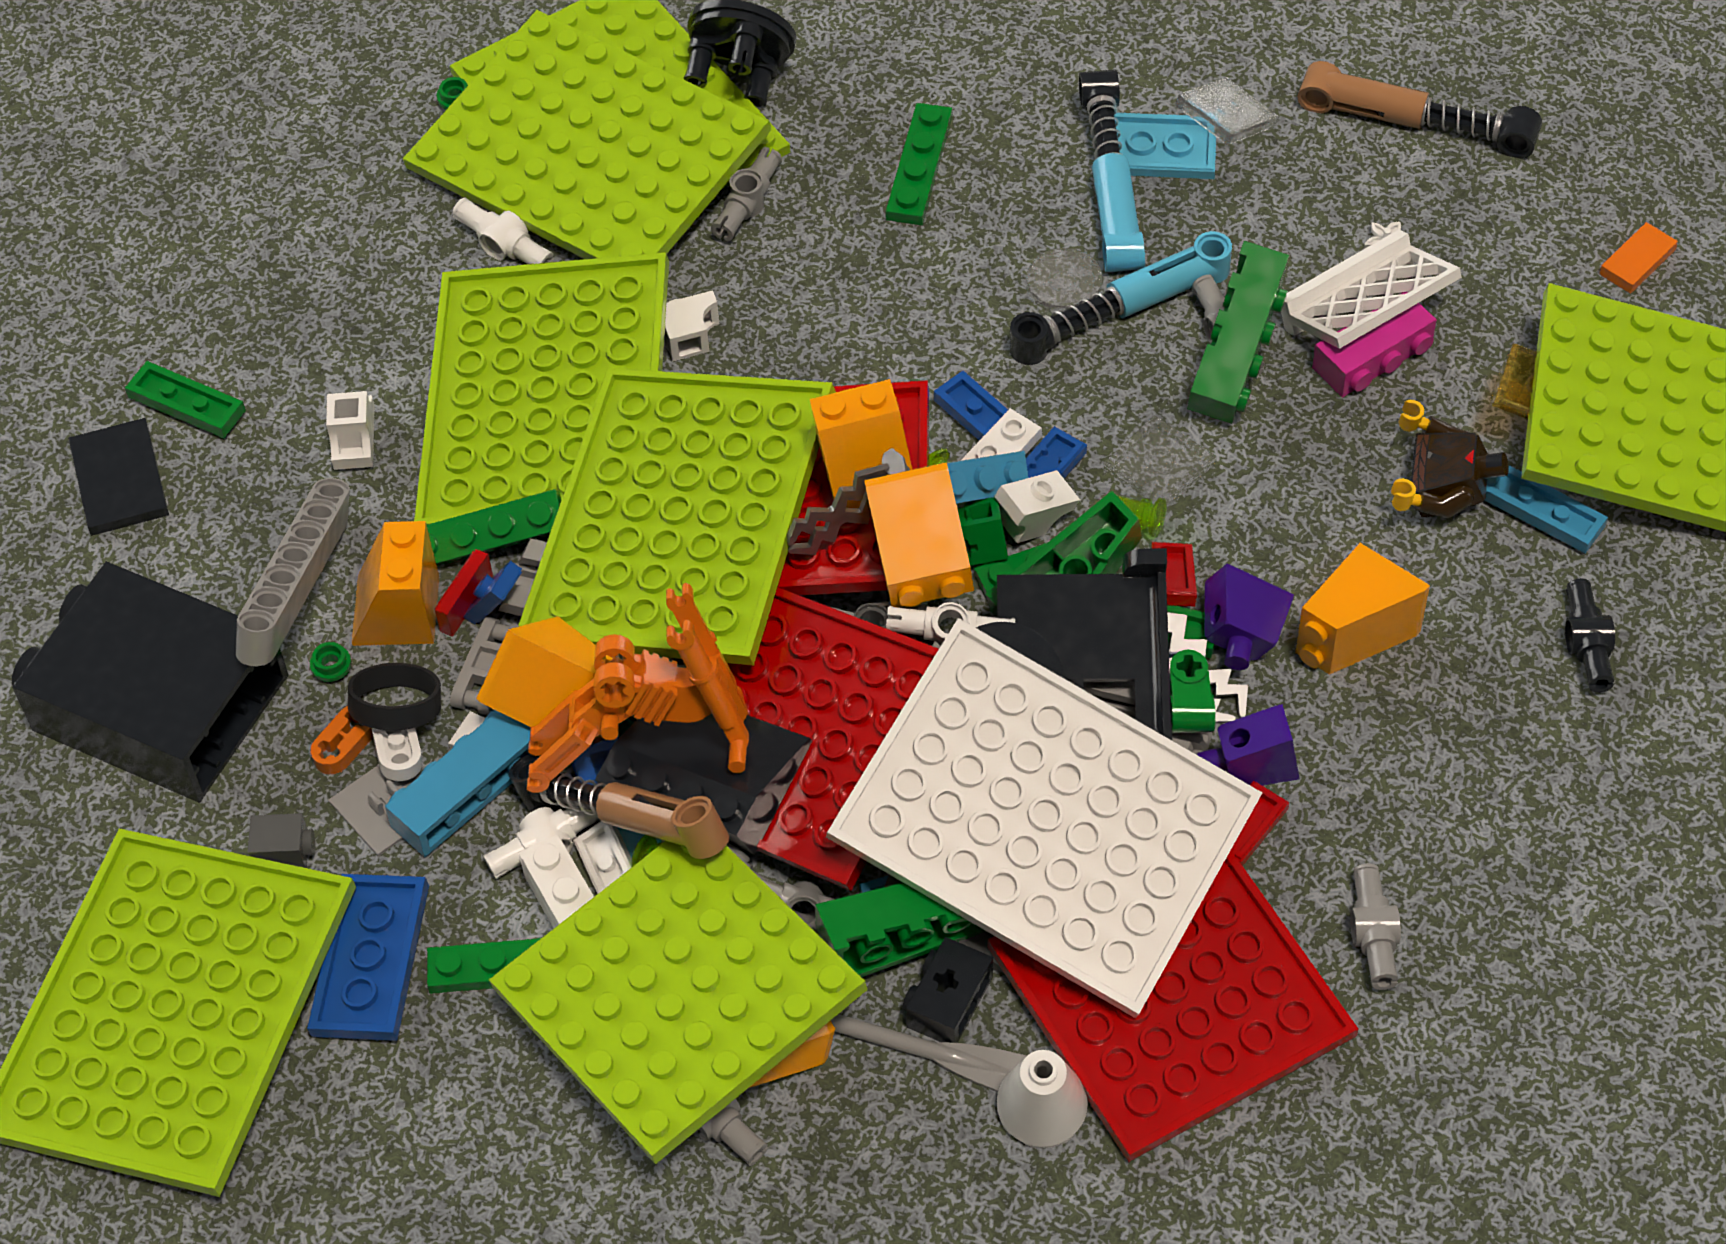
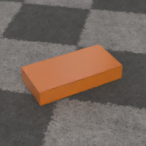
(1638, 257)

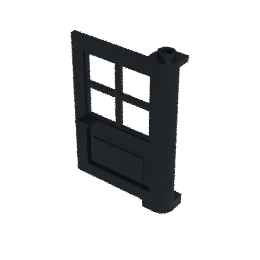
(1103, 626)

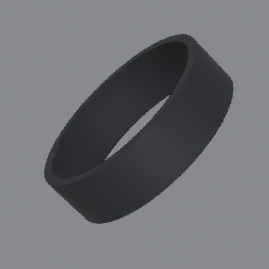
(394, 717)

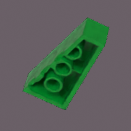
(1239, 332)
(887, 927)

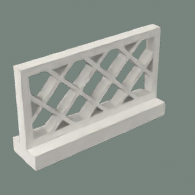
(1367, 273)

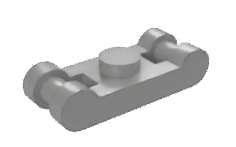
(478, 665)

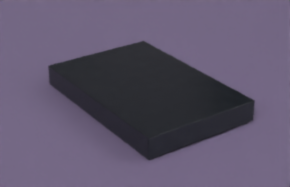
(118, 476)

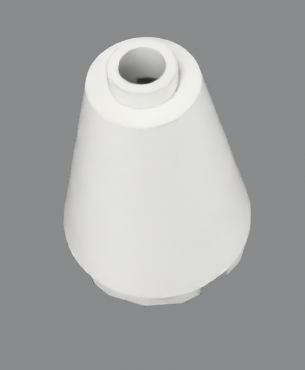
(1042, 1101)

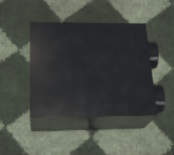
(145, 681)

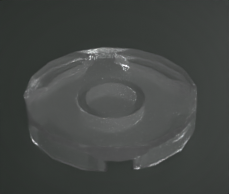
(1063, 279)

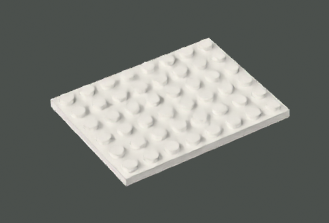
(1045, 817)

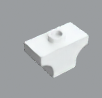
(688, 324)
(351, 429)
(1034, 504)

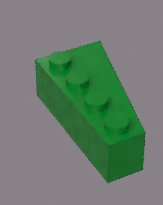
(1087, 546)

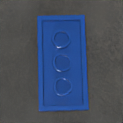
(370, 960)

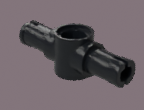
(1590, 635)

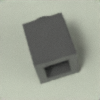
(281, 838)

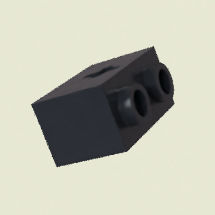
(948, 991)

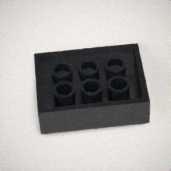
(693, 762)

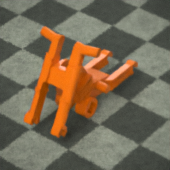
(648, 690)

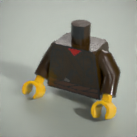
(1447, 467)

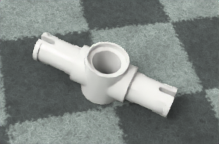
(501, 234)
(927, 621)
(535, 828)

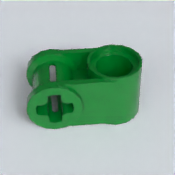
(1191, 694)

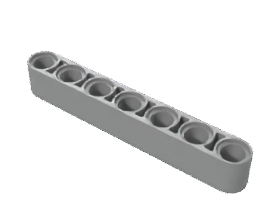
(292, 572)

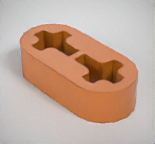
(340, 736)

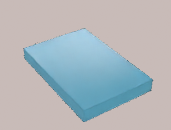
(1166, 146)

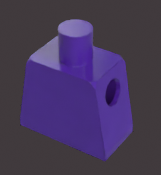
(1243, 615)
(1256, 748)

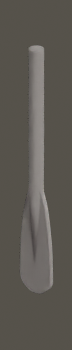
(972, 1062)

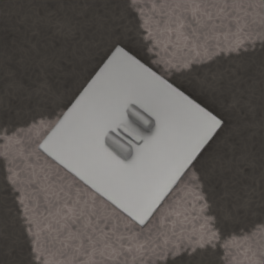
(364, 808)

